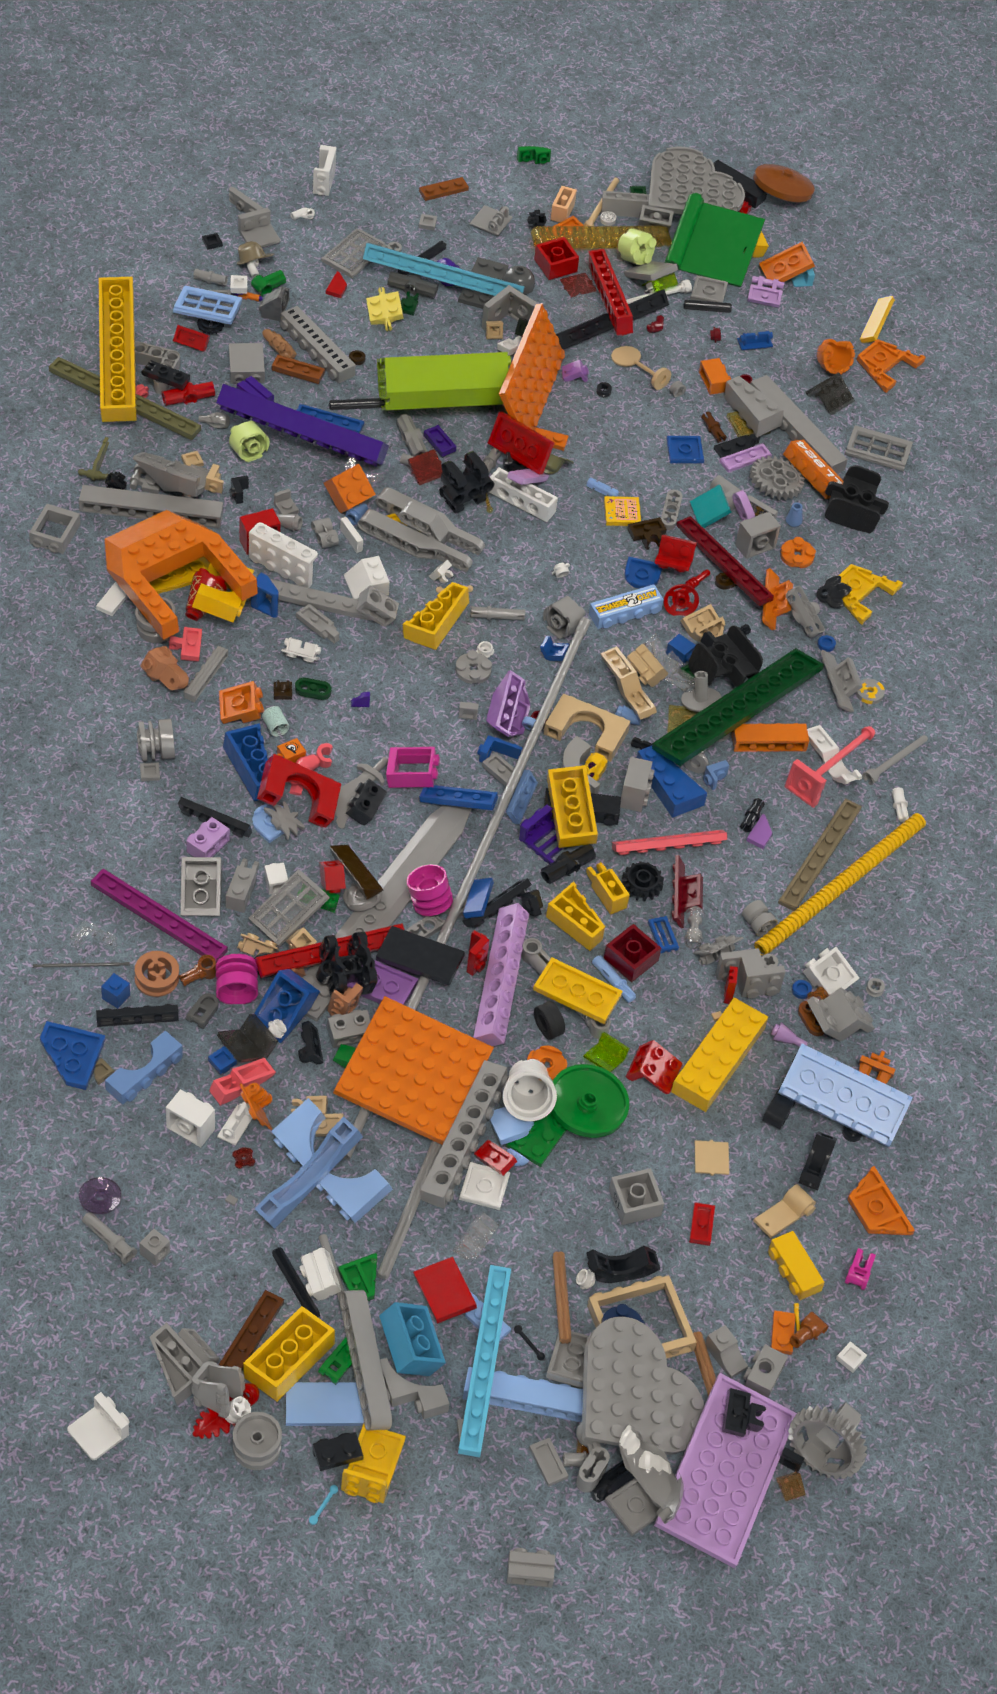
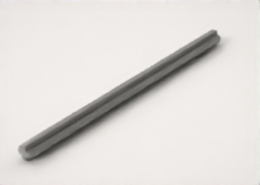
(407, 1214)

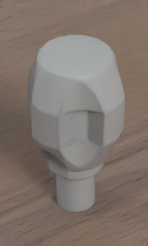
(217, 420)

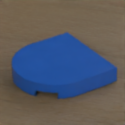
(642, 572)

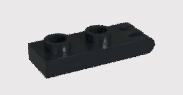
(166, 375)

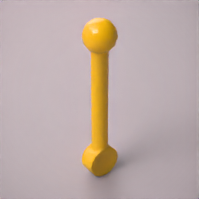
(797, 1320)

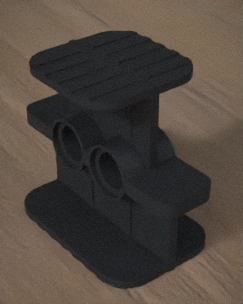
(855, 500)
(726, 656)

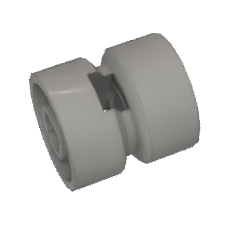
(758, 917)

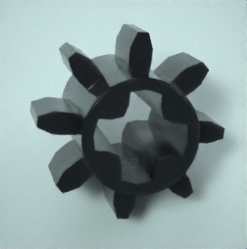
(536, 219)
(115, 481)

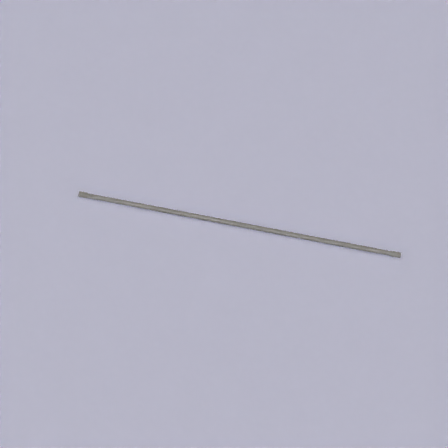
(417, 994)

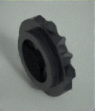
(203, 325)

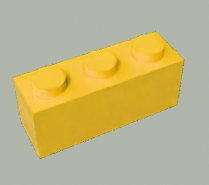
(795, 1265)

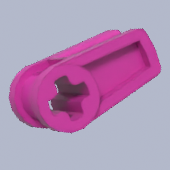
(858, 1275)

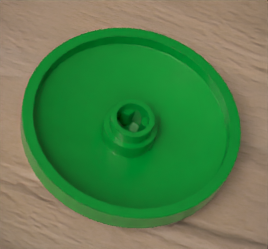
(590, 1101)

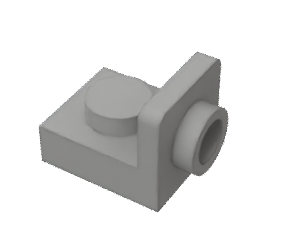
(284, 503)

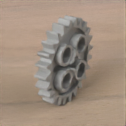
(776, 477)

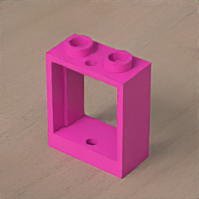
(412, 755)

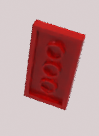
(522, 442)

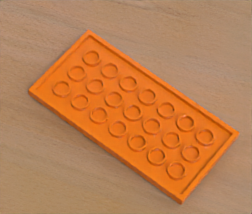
(532, 370)

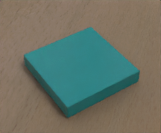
(711, 506)

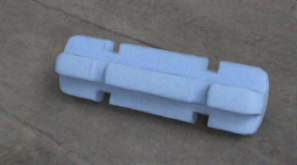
(602, 488)

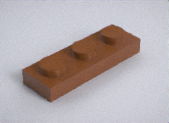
(443, 188)
(298, 369)

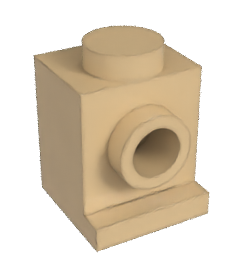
(297, 940)

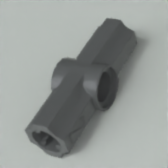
(413, 284)

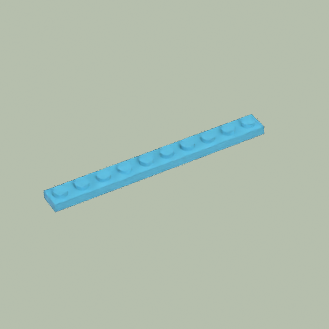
(436, 270)
(484, 1361)

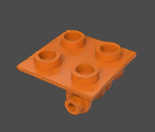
(257, 1099)

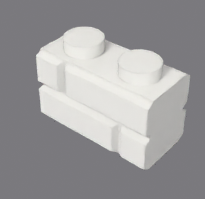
(320, 1274)

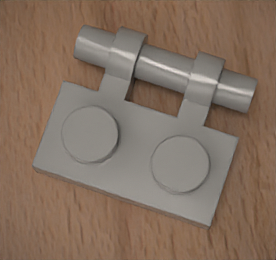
(147, 484)

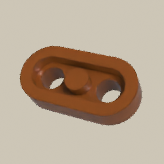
(809, 1019)

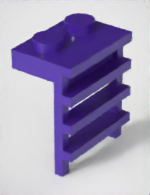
(535, 829)

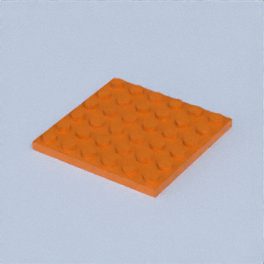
(412, 1070)

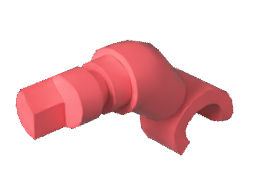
(312, 762)

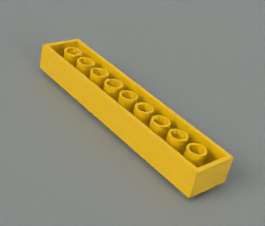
(117, 349)

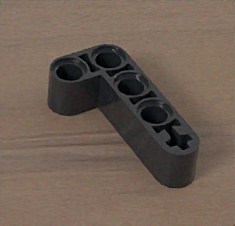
(778, 1109)

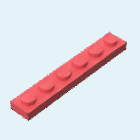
(662, 842)

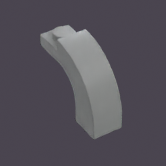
(575, 754)

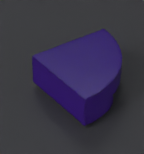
(362, 700)

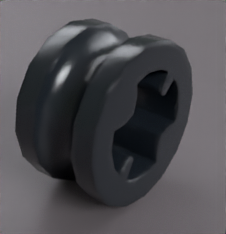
(604, 385)

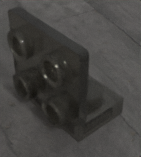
(832, 393)
(249, 1042)

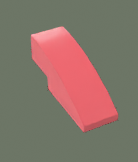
(228, 1087)

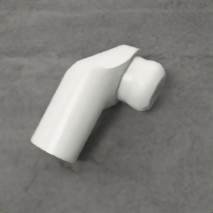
(303, 213)
(252, 267)

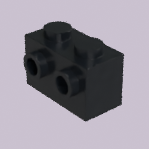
(366, 802)

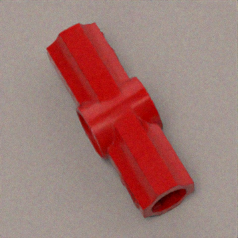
(189, 394)

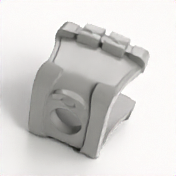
(215, 1384)

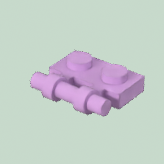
(765, 295)

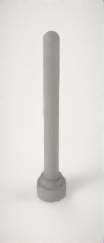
(873, 774)

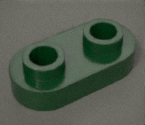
(313, 689)

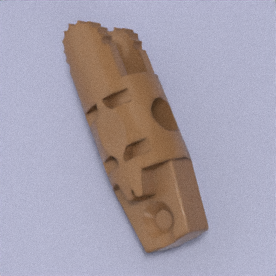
(279, 344)

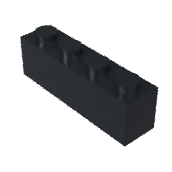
(753, 193)
(605, 807)

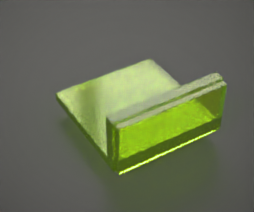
(664, 282)
(607, 1053)

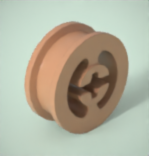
(156, 963)

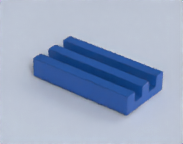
(667, 947)

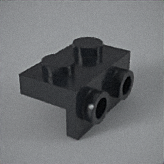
(337, 1451)

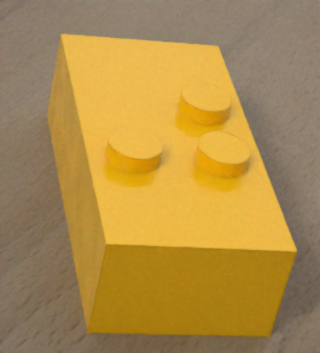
(572, 806)
(289, 1353)

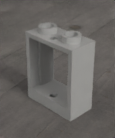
(60, 516)

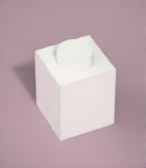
(275, 876)

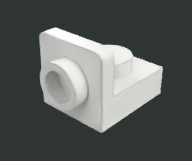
(238, 284)

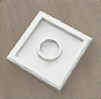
(484, 1186)

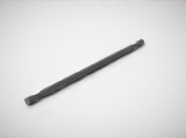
(81, 964)

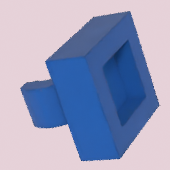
(222, 1060)

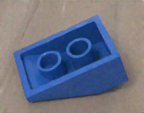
(287, 1000)

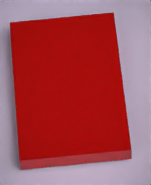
(445, 1290)

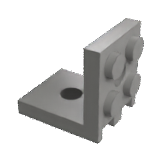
(510, 303)

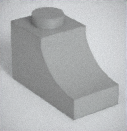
(725, 1351)

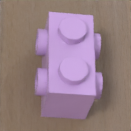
(208, 839)

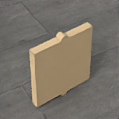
(712, 1157)

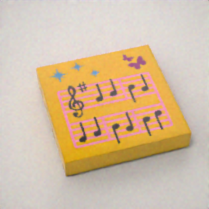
(621, 510)

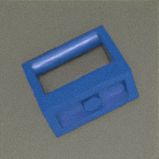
(260, 601)

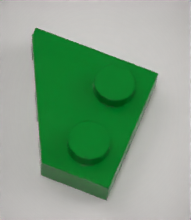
(360, 1275)

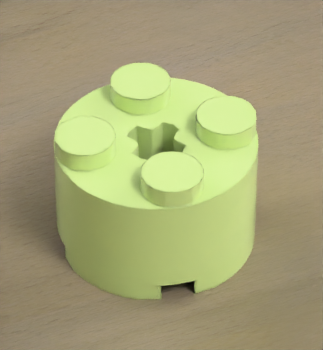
(637, 246)
(249, 437)

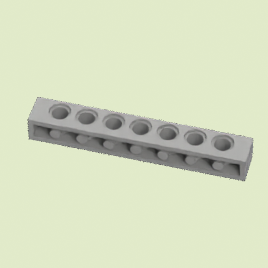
(441, 1194)

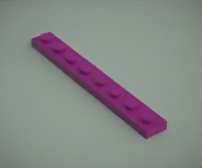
(158, 915)

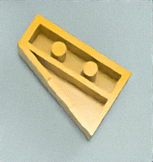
(575, 917)

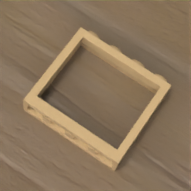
(671, 1348)

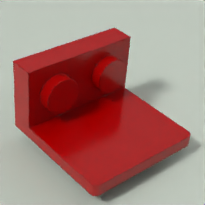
(675, 553)
(655, 1065)

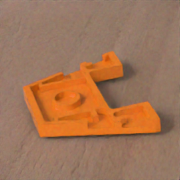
(883, 356)

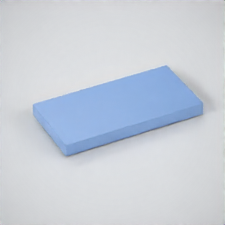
(323, 1404)

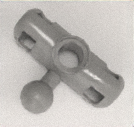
(805, 611)

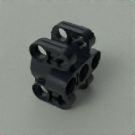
(465, 486)
(358, 955)

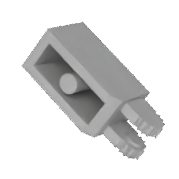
(241, 886)

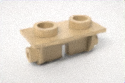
(252, 943)

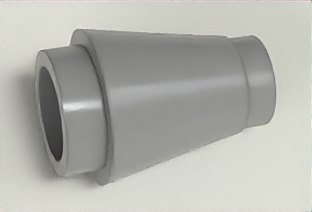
(290, 521)

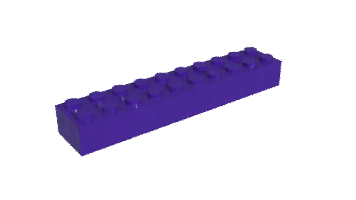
(302, 424)

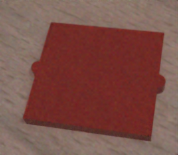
(578, 284)
(426, 467)

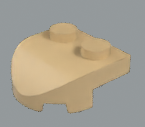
(703, 621)

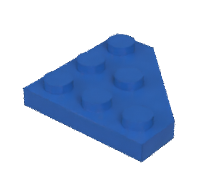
(72, 1052)

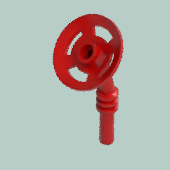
(681, 596)

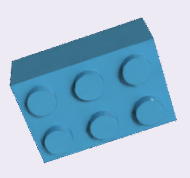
(412, 1339)

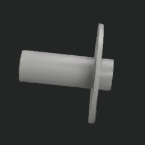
(702, 695)

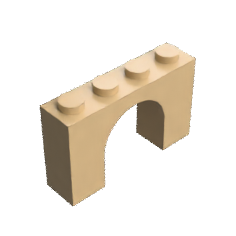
(573, 710)

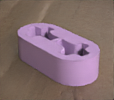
(743, 505)

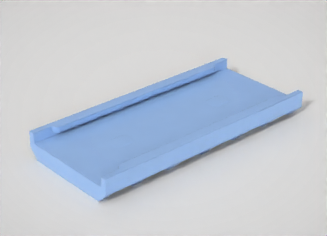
(845, 1095)

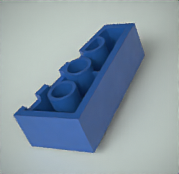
(247, 755)
(672, 785)

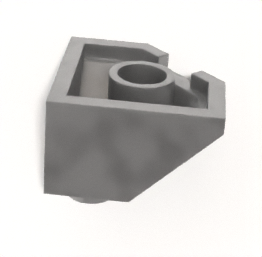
(275, 304)

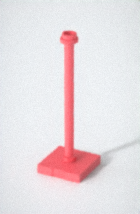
(809, 783)

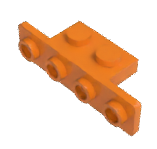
(780, 603)

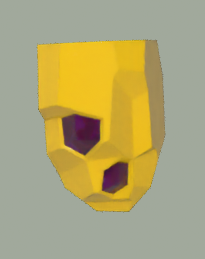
(596, 765)

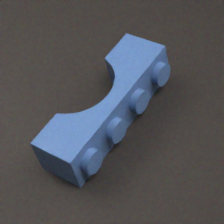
(127, 1083)

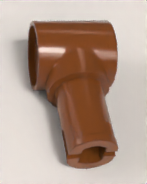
(199, 970)
(810, 1328)

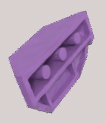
(509, 705)

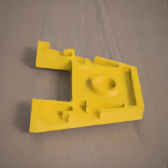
(862, 584)

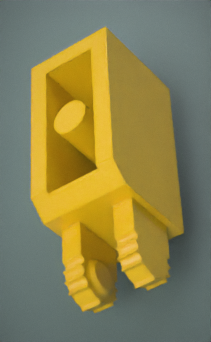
(608, 888)

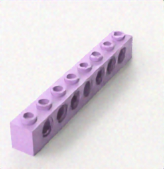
(501, 975)

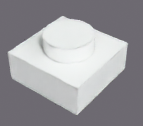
(851, 1357)

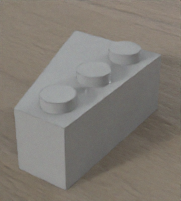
(176, 1360)

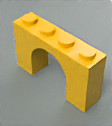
(217, 602)

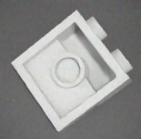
(830, 971)

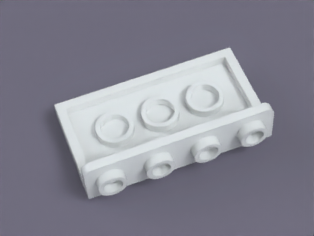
(282, 554)

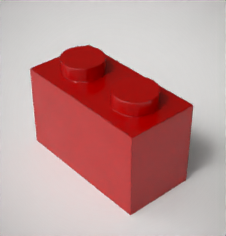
(332, 876)

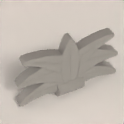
(284, 820)

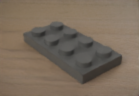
(487, 268)

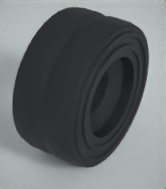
(549, 1020)

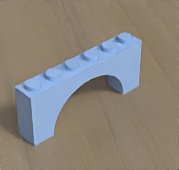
(352, 1195)

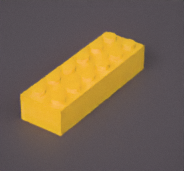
(719, 1054)

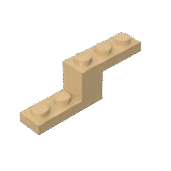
(628, 683)

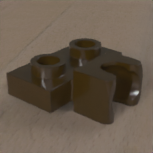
(647, 531)

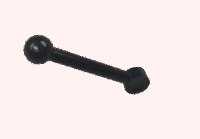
(540, 1355)

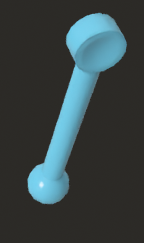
(314, 1519)

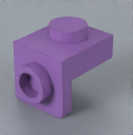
(575, 370)

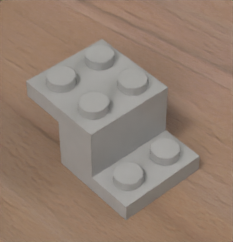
(751, 976)
(841, 1014)

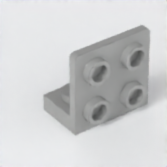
(256, 227)

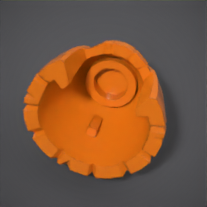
(835, 356)

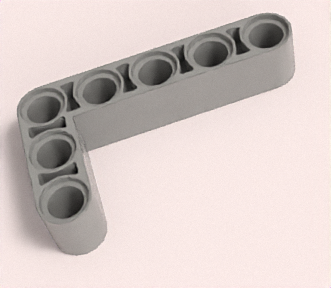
(146, 352)

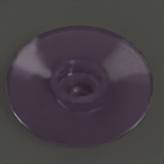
(97, 1188)

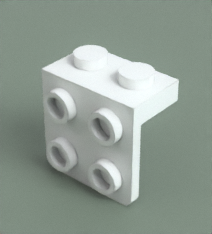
(100, 1427)

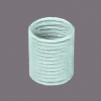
(274, 717)

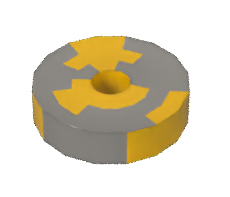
(871, 697)

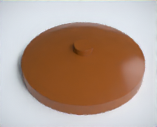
(784, 183)

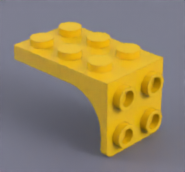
(374, 1473)

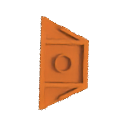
(878, 1207)

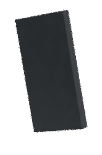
(420, 955)

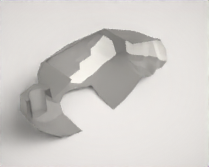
(652, 1472)

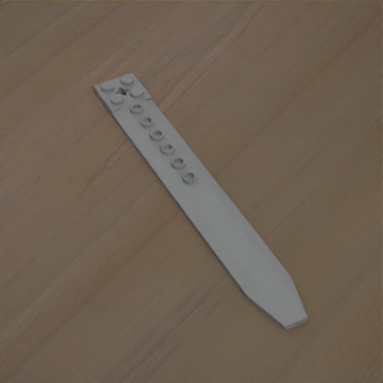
(426, 847)

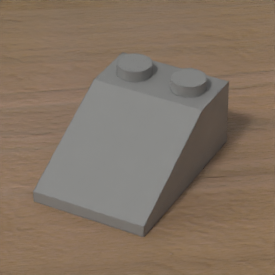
(201, 886)

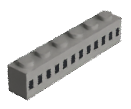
(317, 344)

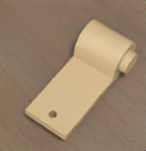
(786, 1212)

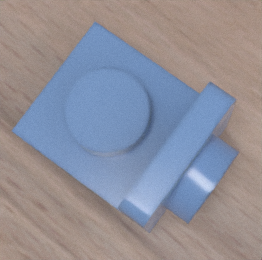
(715, 772)

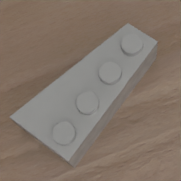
(753, 406)

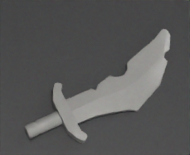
(348, 790)

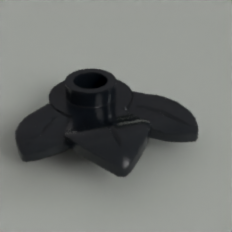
(836, 591)

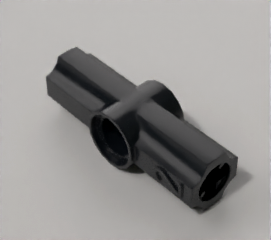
(568, 863)

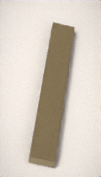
(819, 855)

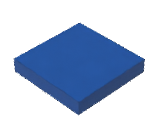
(685, 449)

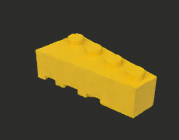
(438, 617)

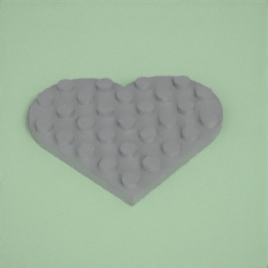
(685, 172)
(631, 1385)

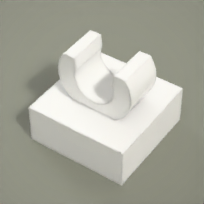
(441, 571)

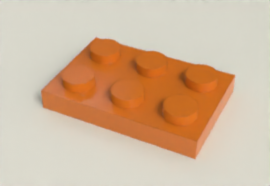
(787, 263)

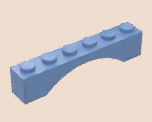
(283, 1200)

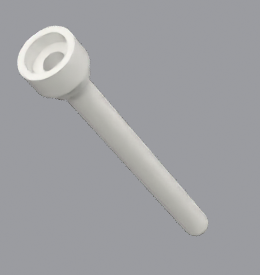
(684, 286)

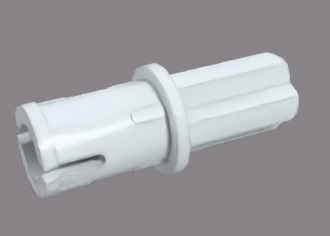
(900, 804)

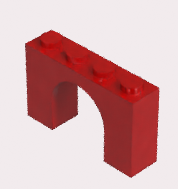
(322, 789)

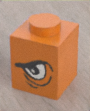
(291, 750)

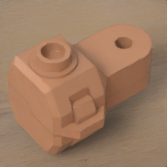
(163, 666)

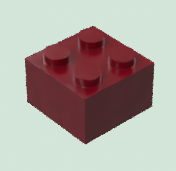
(632, 953)

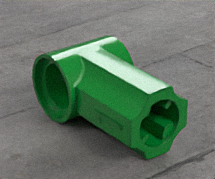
(265, 284)

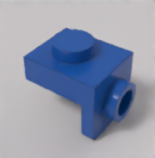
(553, 651)

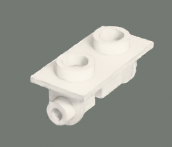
(308, 652)
(236, 1124)

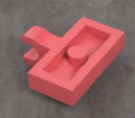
(189, 643)

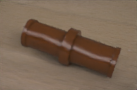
(713, 427)

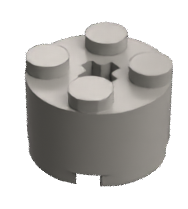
(563, 613)

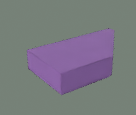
(760, 833)

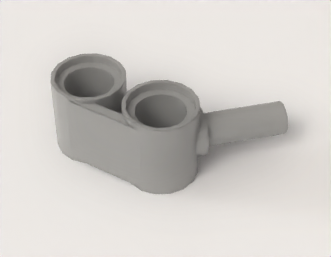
(324, 532)

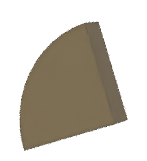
(102, 1071)

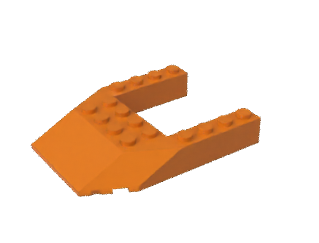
(162, 546)

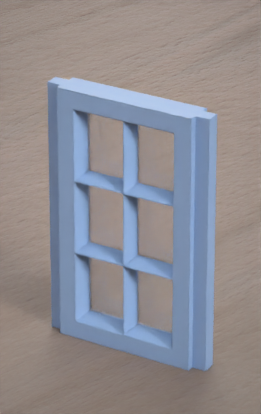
(207, 305)

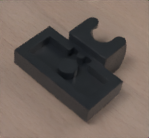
(741, 1414)

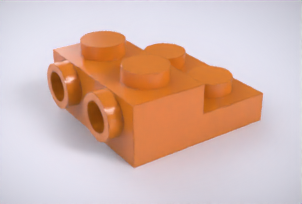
(241, 703)

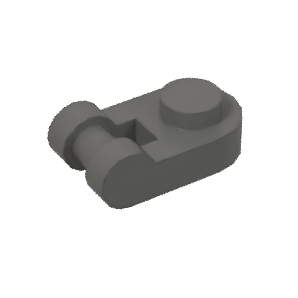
(206, 1004)

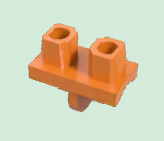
(885, 1072)

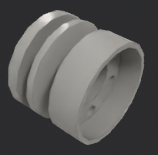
(156, 739)

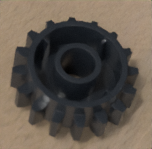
(643, 880)

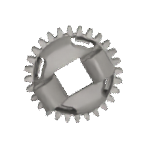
(823, 1440)

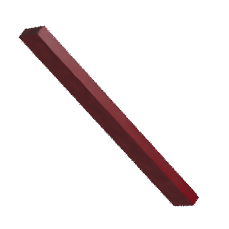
(725, 561)

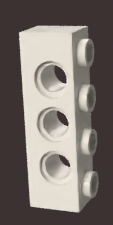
(525, 496)

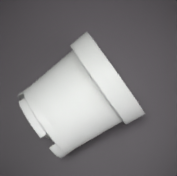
(517, 1097)

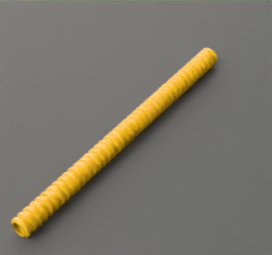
(840, 884)

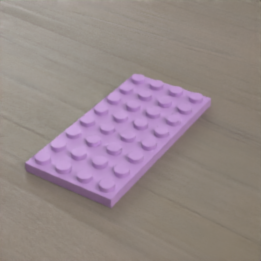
(727, 1475)

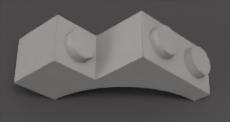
(427, 1399)

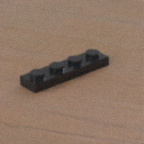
(204, 814)
(503, 899)
(137, 1015)

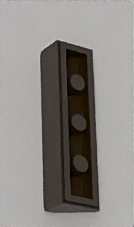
(356, 870)

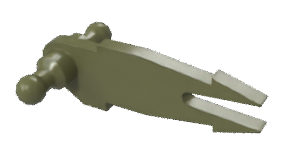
(95, 474)

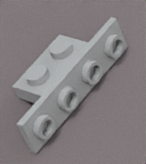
(843, 679)

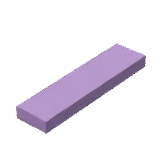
(526, 476)

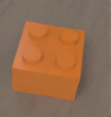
(349, 488)

